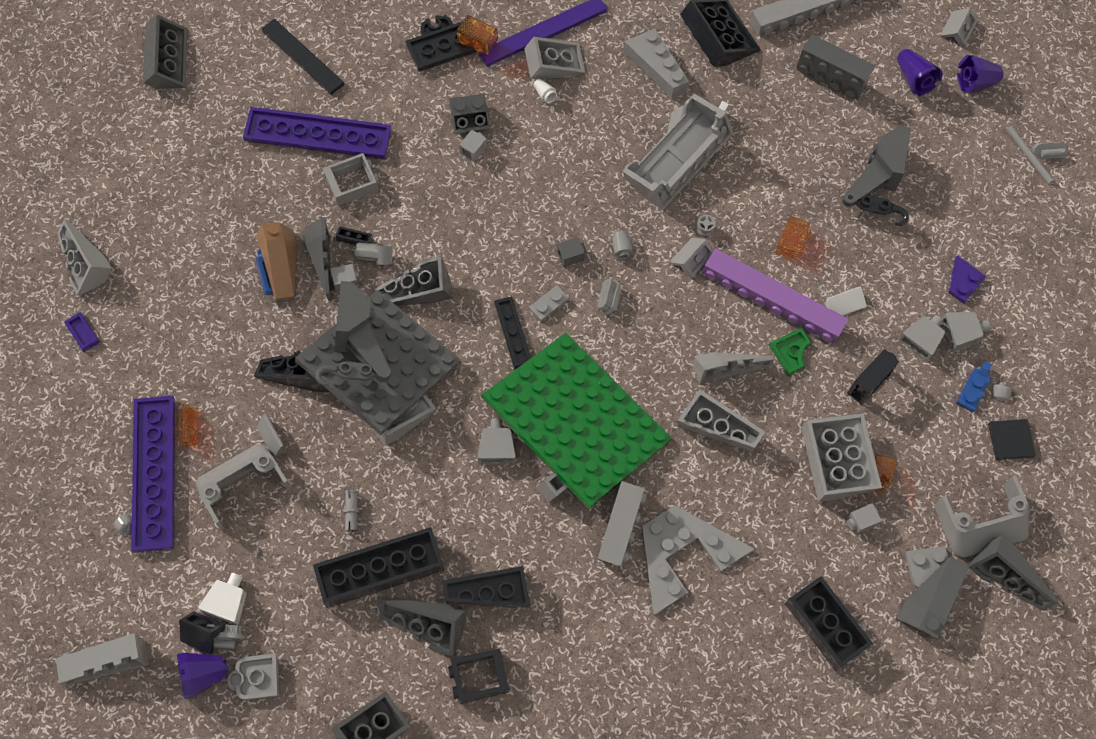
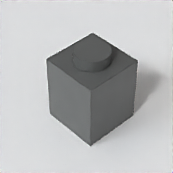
(571, 251)

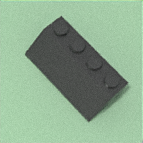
(165, 54)

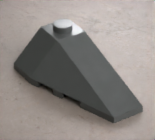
(433, 622)

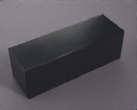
(353, 236)

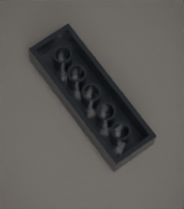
(378, 567)

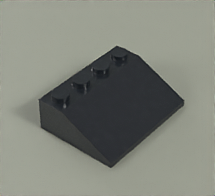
(719, 31)

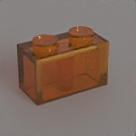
(477, 34)
(793, 237)

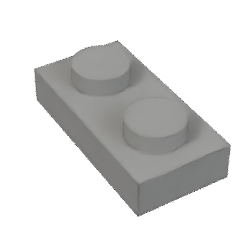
(548, 303)

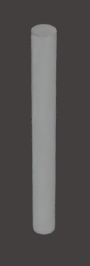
(1030, 155)

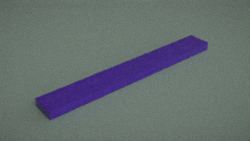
(545, 29)

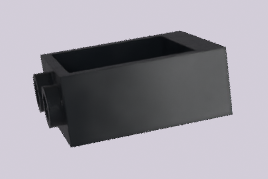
(873, 376)
(500, 671)

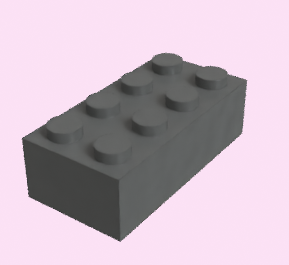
(834, 67)

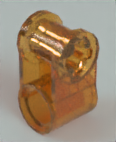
(886, 469)

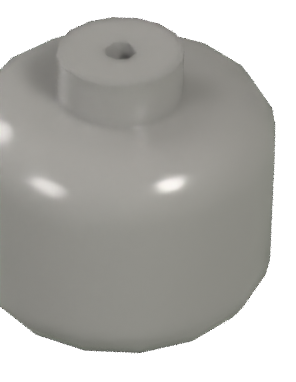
(1001, 391)
(124, 524)

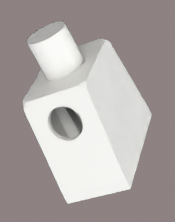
(225, 600)

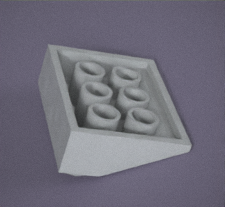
(840, 456)

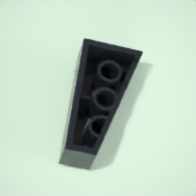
(492, 588)

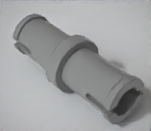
(351, 510)

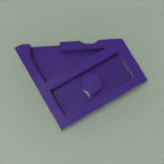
(964, 280)

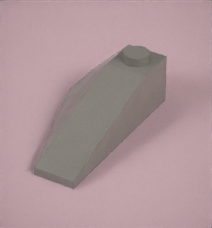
(85, 260)
(722, 365)

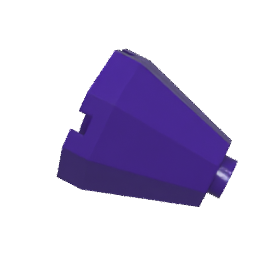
(979, 72)
(200, 672)

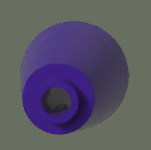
(918, 72)

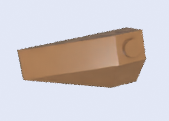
(280, 257)

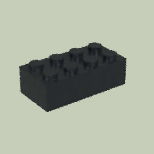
(828, 623)

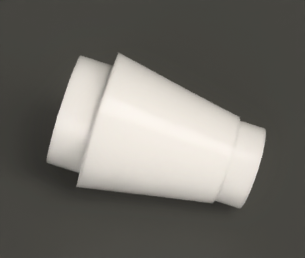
(545, 91)

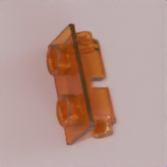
(188, 425)

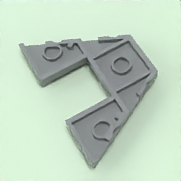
(670, 534)

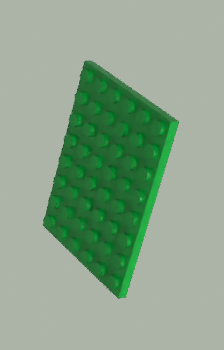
(576, 419)

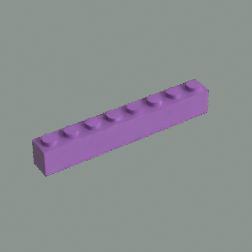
(775, 296)

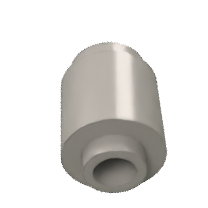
(622, 244)

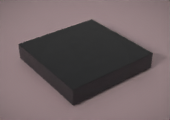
(1011, 439)

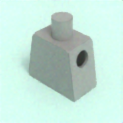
(963, 329)
(924, 336)
(496, 444)

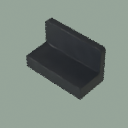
(197, 634)

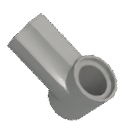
(375, 252)

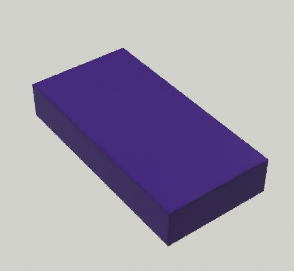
(82, 331)

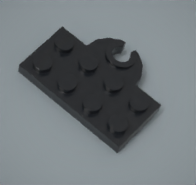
(437, 44)

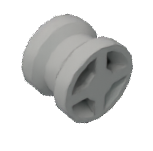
(709, 224)

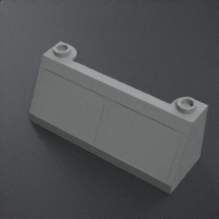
(680, 152)

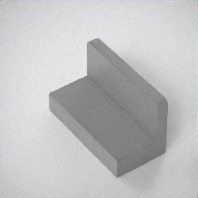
(960, 25)
(693, 256)

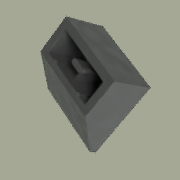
(469, 113)

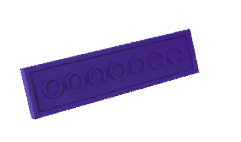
(317, 132)
(153, 474)

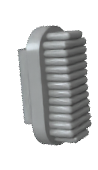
(1050, 150)
(609, 296)
(227, 639)

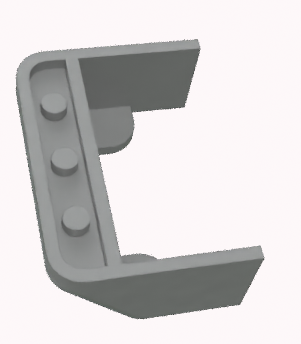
(211, 482)
(969, 539)

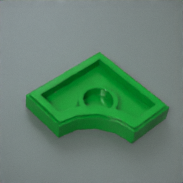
(790, 350)

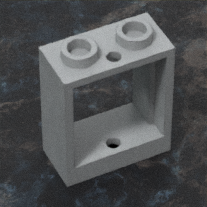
(346, 166)

